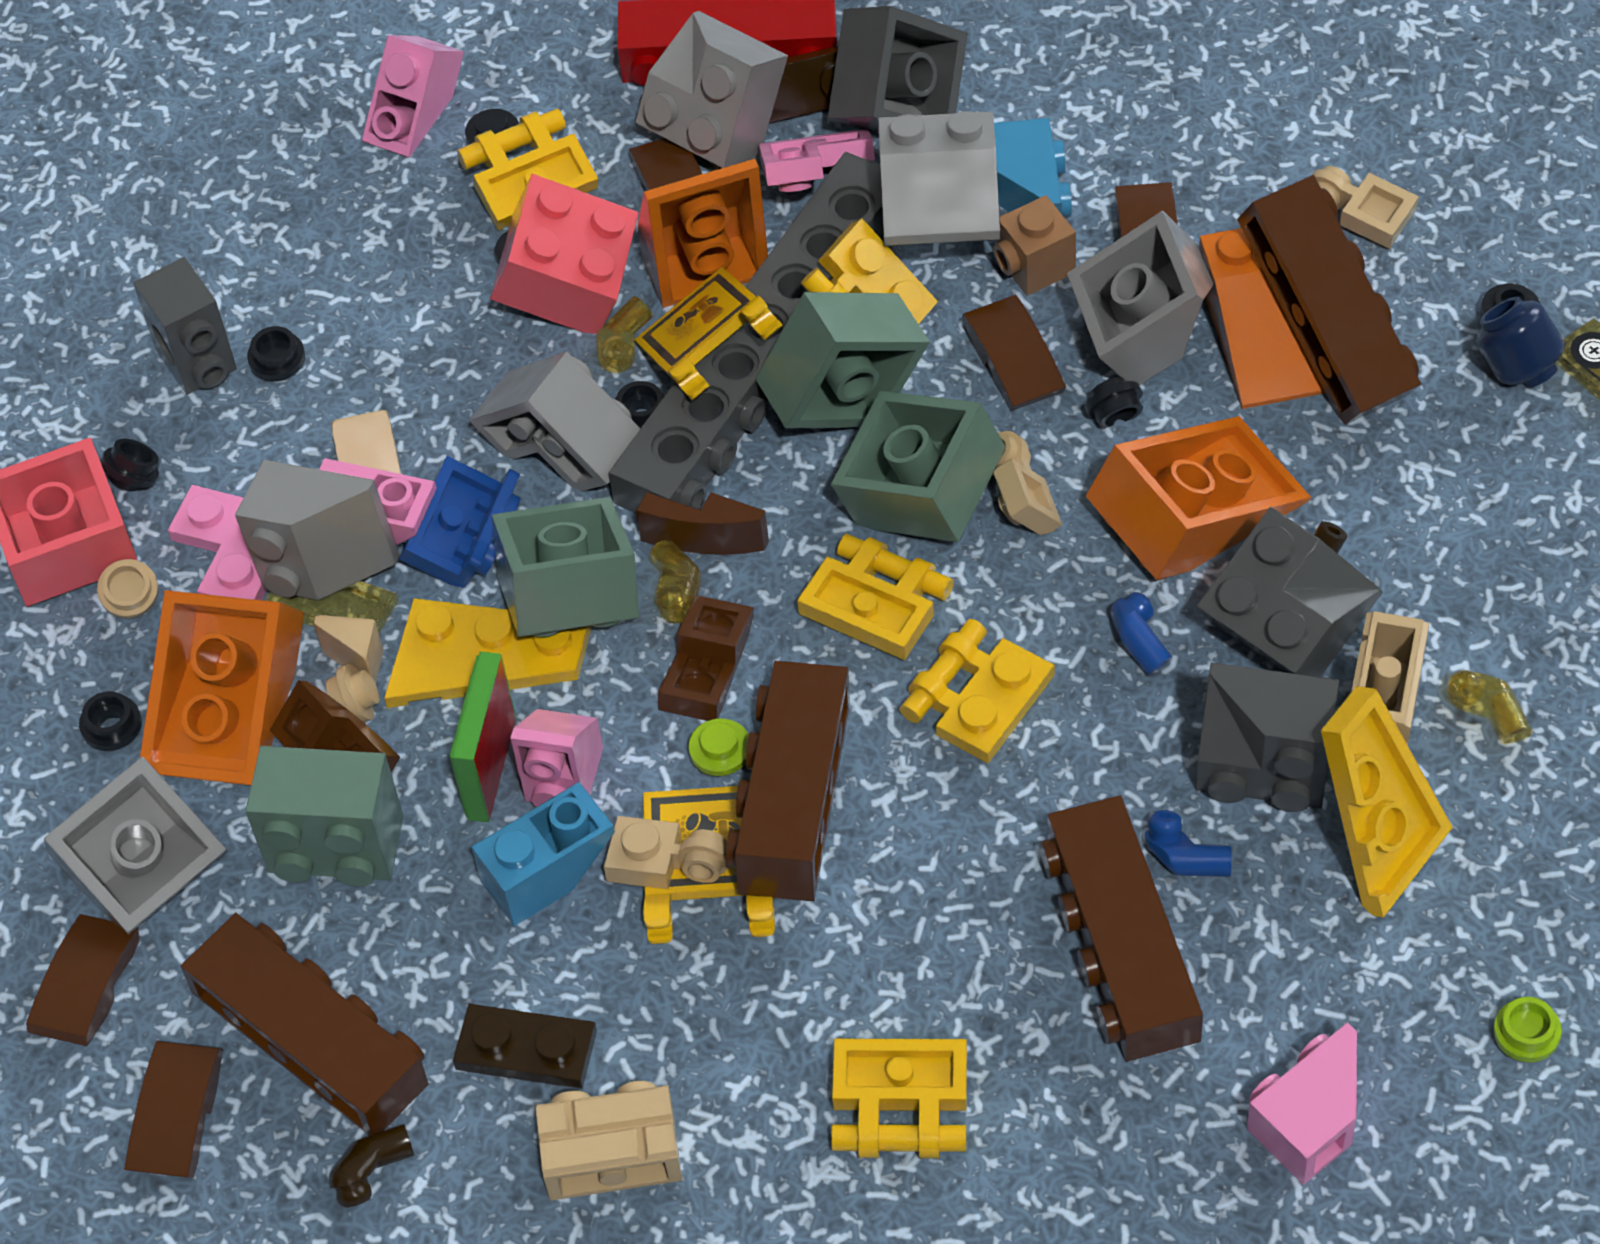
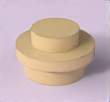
(127, 588)
(354, 691)

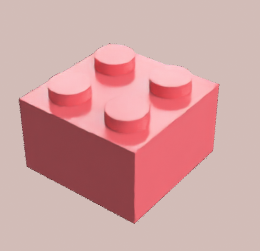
(564, 255)
(59, 522)

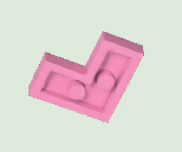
(799, 160)
(210, 523)

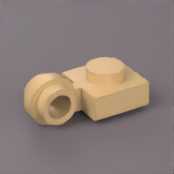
(1371, 210)
(1024, 493)
(649, 850)

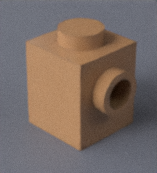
(1035, 245)

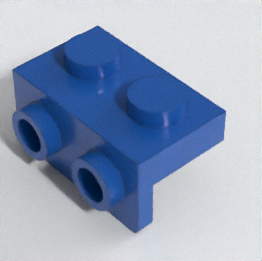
(458, 523)

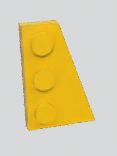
(446, 637)
(1382, 799)

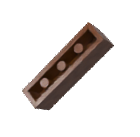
(1329, 299)
(791, 781)
(1123, 930)
(307, 1024)

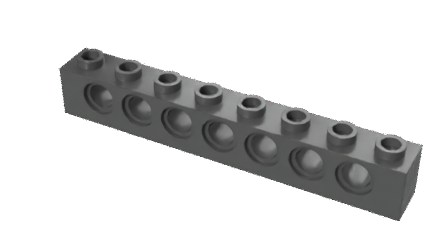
(694, 439)

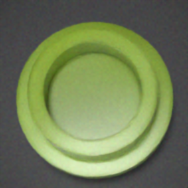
(719, 747)
(1527, 1030)

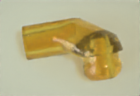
(616, 337)
(678, 581)
(1490, 699)

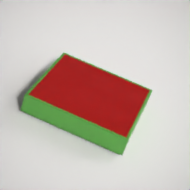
(483, 736)

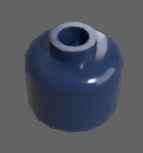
(1520, 342)

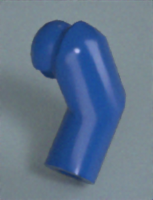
(1130, 621)
(1180, 853)

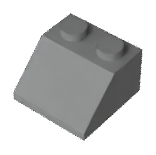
(939, 178)
(314, 530)
(133, 846)

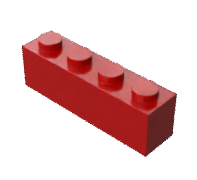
(785, 25)

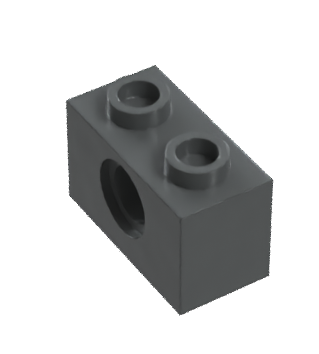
(185, 326)

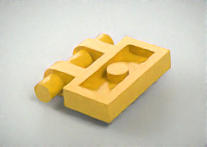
(506, 179)
(865, 265)
(869, 607)
(993, 699)
(900, 1077)

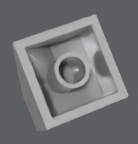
(713, 91)
(1143, 297)

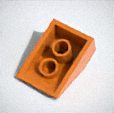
(701, 226)
(1252, 327)
(1191, 493)
(218, 684)

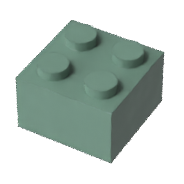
(839, 357)
(919, 465)
(565, 567)
(325, 814)

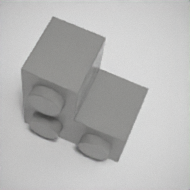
(562, 416)

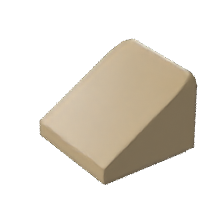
(366, 441)
(351, 642)

